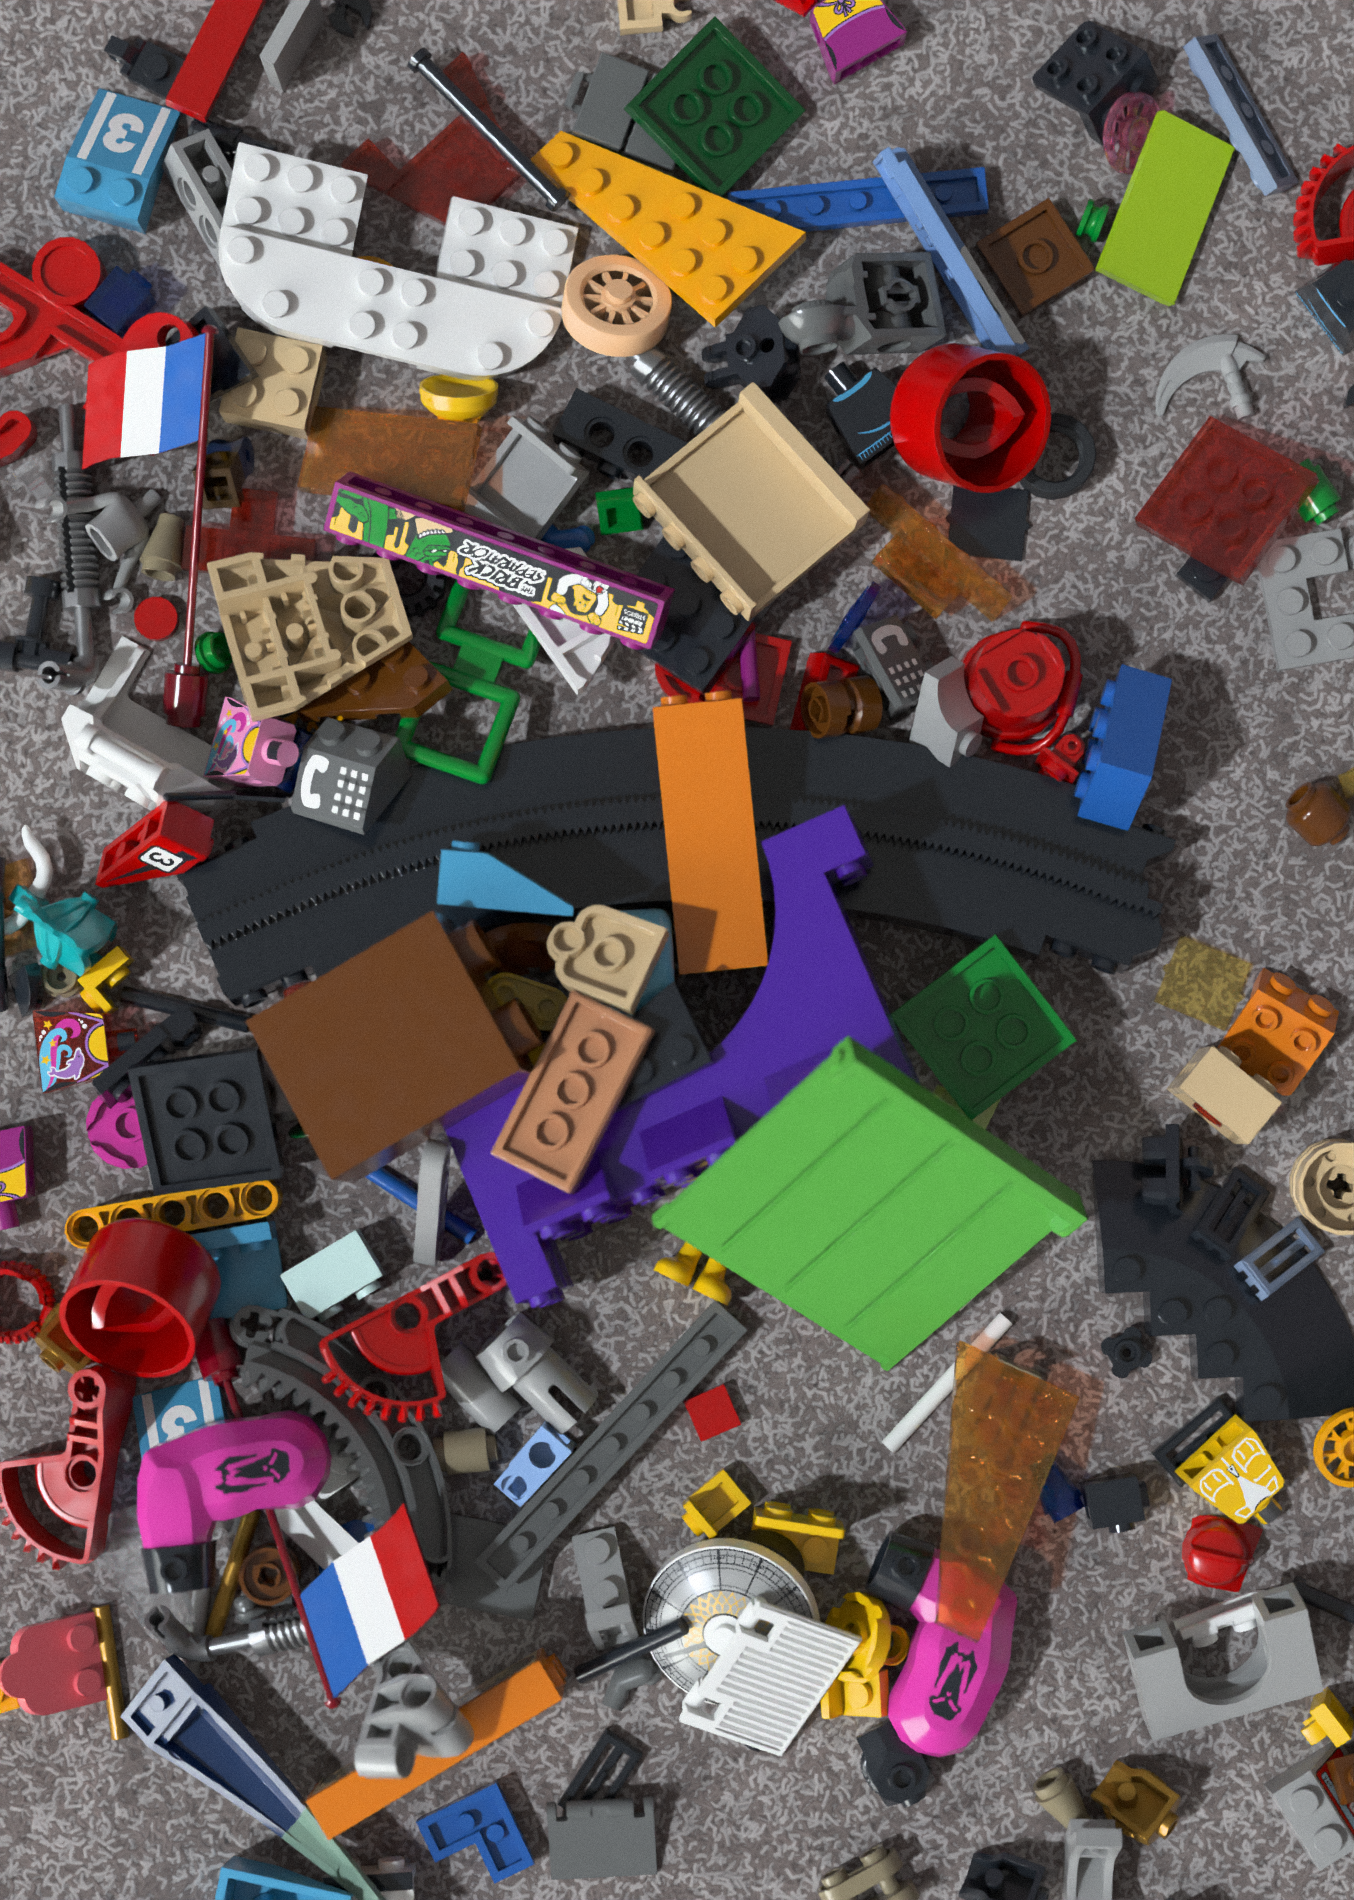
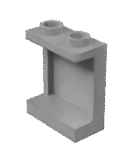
(526, 480)

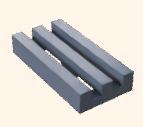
(1256, 1275)

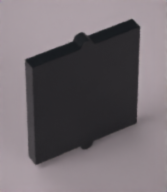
(989, 523)

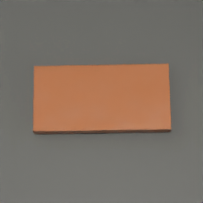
(573, 1092)

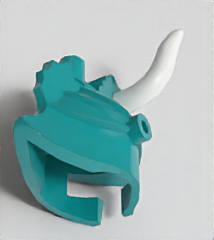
(65, 930)

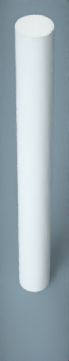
(941, 1388)

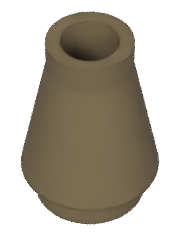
(164, 549)
(1060, 1796)

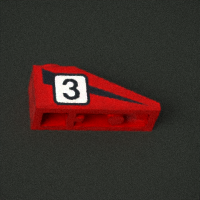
(157, 846)

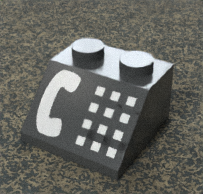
(890, 658)
(349, 775)

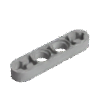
(432, 1202)

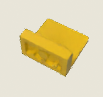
(813, 1534)

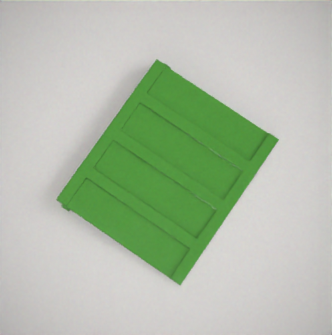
(870, 1205)

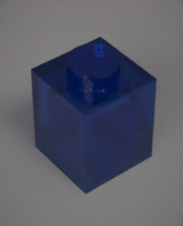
(121, 300)

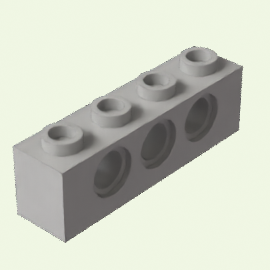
(202, 183)

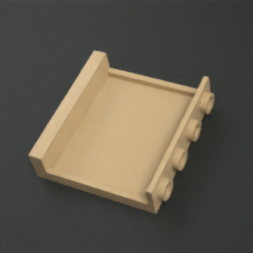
(750, 504)

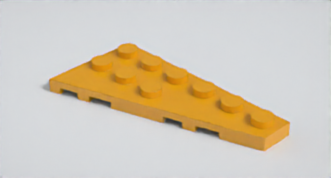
(686, 236)

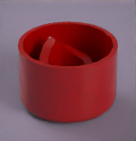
(1004, 424)
(141, 1298)

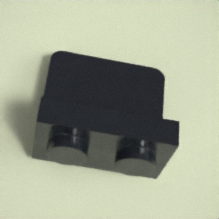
(1094, 72)

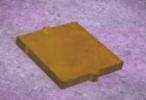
(1202, 983)

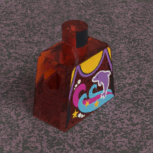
(76, 1047)

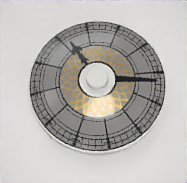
(710, 1590)

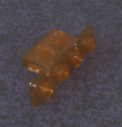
(928, 563)

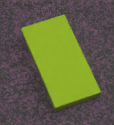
(1165, 208)

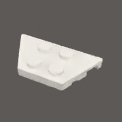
(569, 647)

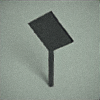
(249, 795)

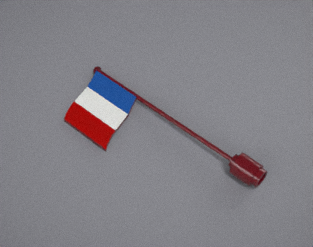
(147, 407)
(365, 1597)

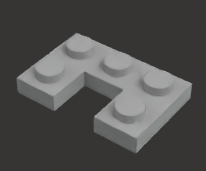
(1283, 577)

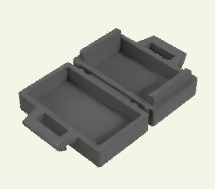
(603, 116)

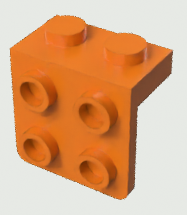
(1280, 1031)

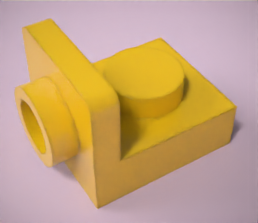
(108, 971)
(858, 1699)

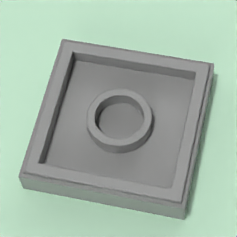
(291, 41)

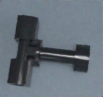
(31, 649)

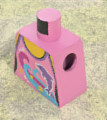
(250, 751)

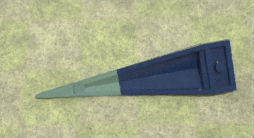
(207, 1739)

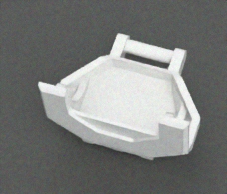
(133, 746)

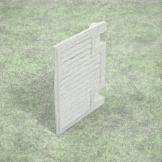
(769, 1680)

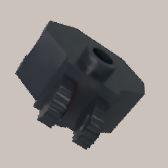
(756, 355)

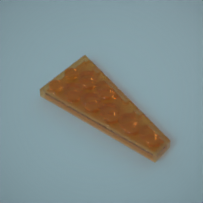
(997, 1462)

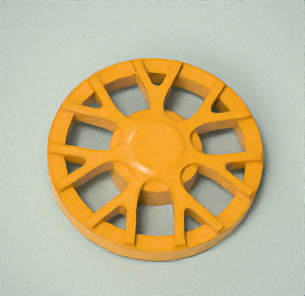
(1343, 1448)

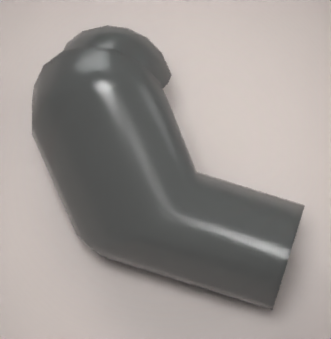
(248, 1609)
(629, 1676)

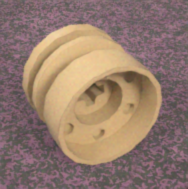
(1309, 1185)

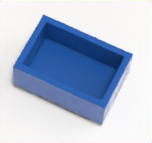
(1124, 747)

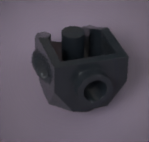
(893, 1766)
(1004, 1878)

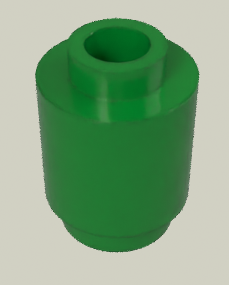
(1322, 500)

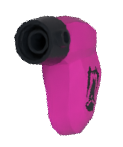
(219, 1476)
(946, 1678)

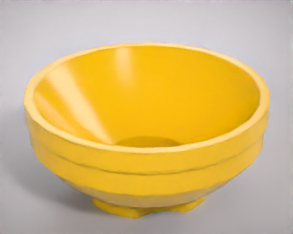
(458, 398)

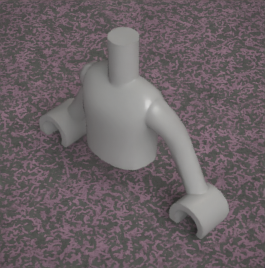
(113, 531)

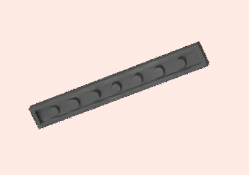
(610, 1446)

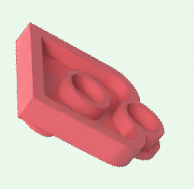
(55, 1665)

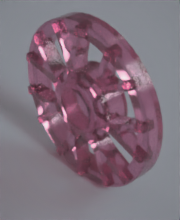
(1131, 130)

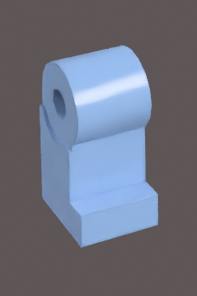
(534, 1463)

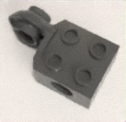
(872, 308)

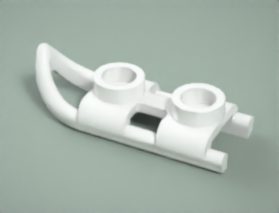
(1204, 1624)

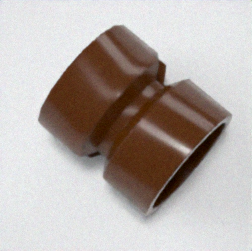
(841, 706)
(264, 1576)

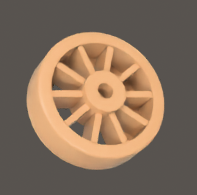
(615, 306)

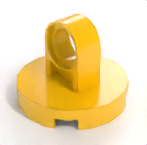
(868, 1618)

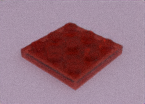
(1226, 500)

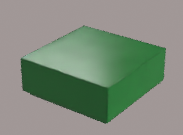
(618, 512)

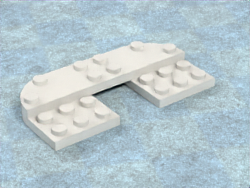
(294, 273)

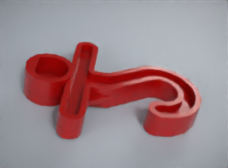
(47, 322)

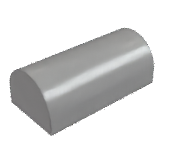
(476, 1391)

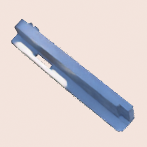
(948, 253)

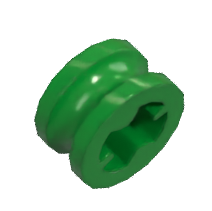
(1092, 220)

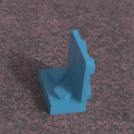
(247, 1266)

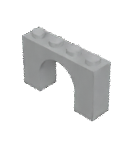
(1277, 1672)

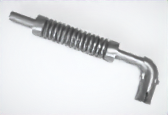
(691, 403)
(77, 563)
(265, 1635)

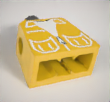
(1235, 1474)

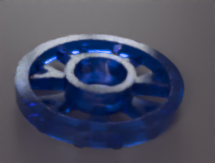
(854, 617)

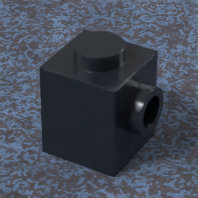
(1115, 1502)

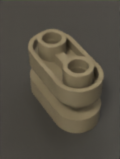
(877, 1868)

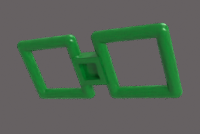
(475, 673)

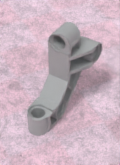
(408, 1718)

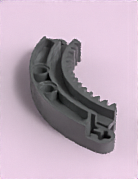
(296, 1369)

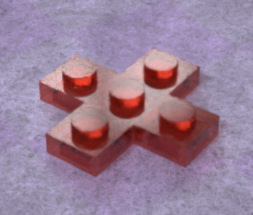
(249, 531)

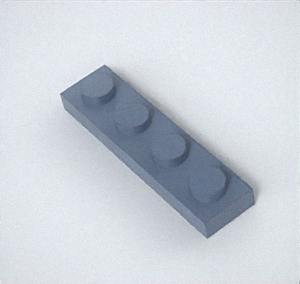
(1240, 114)

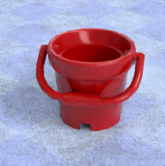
(1018, 684)

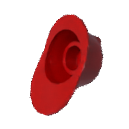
(1219, 1551)

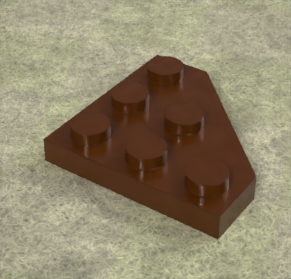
(394, 684)

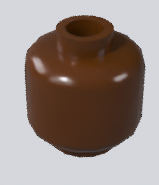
(1318, 814)

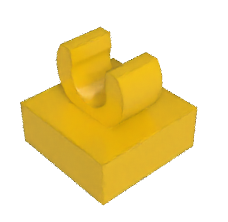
(1328, 1719)

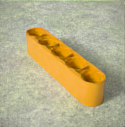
(194, 1203)

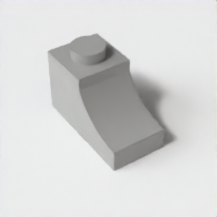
(945, 715)

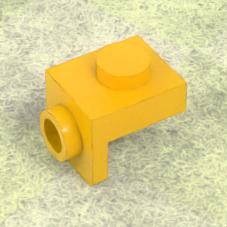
(714, 1505)

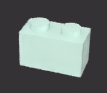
(334, 1275)

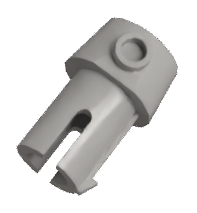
(523, 1359)

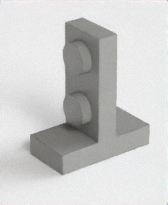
(604, 1589)

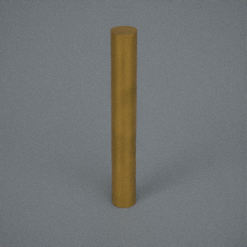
(231, 1574)
(111, 1672)

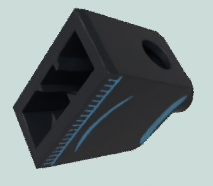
(1331, 303)
(861, 413)

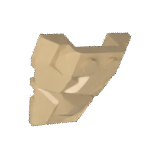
(304, 624)

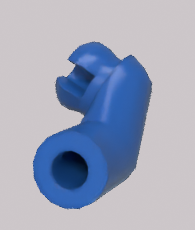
(570, 538)

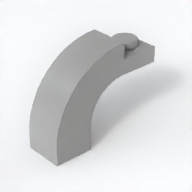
(1090, 1859)

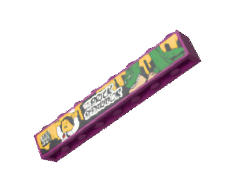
(498, 560)

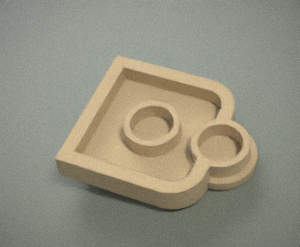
(607, 955)

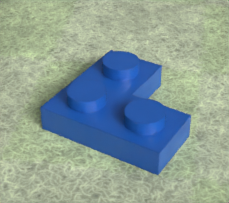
(480, 1819)

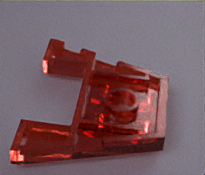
(452, 164)

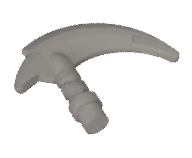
(1211, 354)

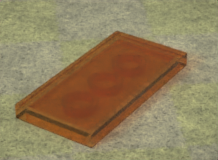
(399, 450)

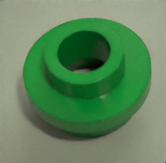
(213, 652)

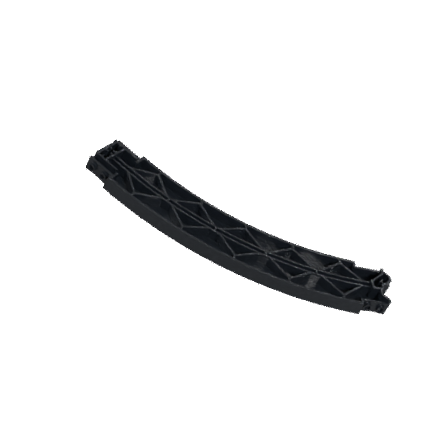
(583, 815)

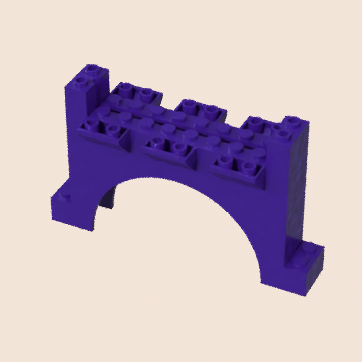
(807, 1003)

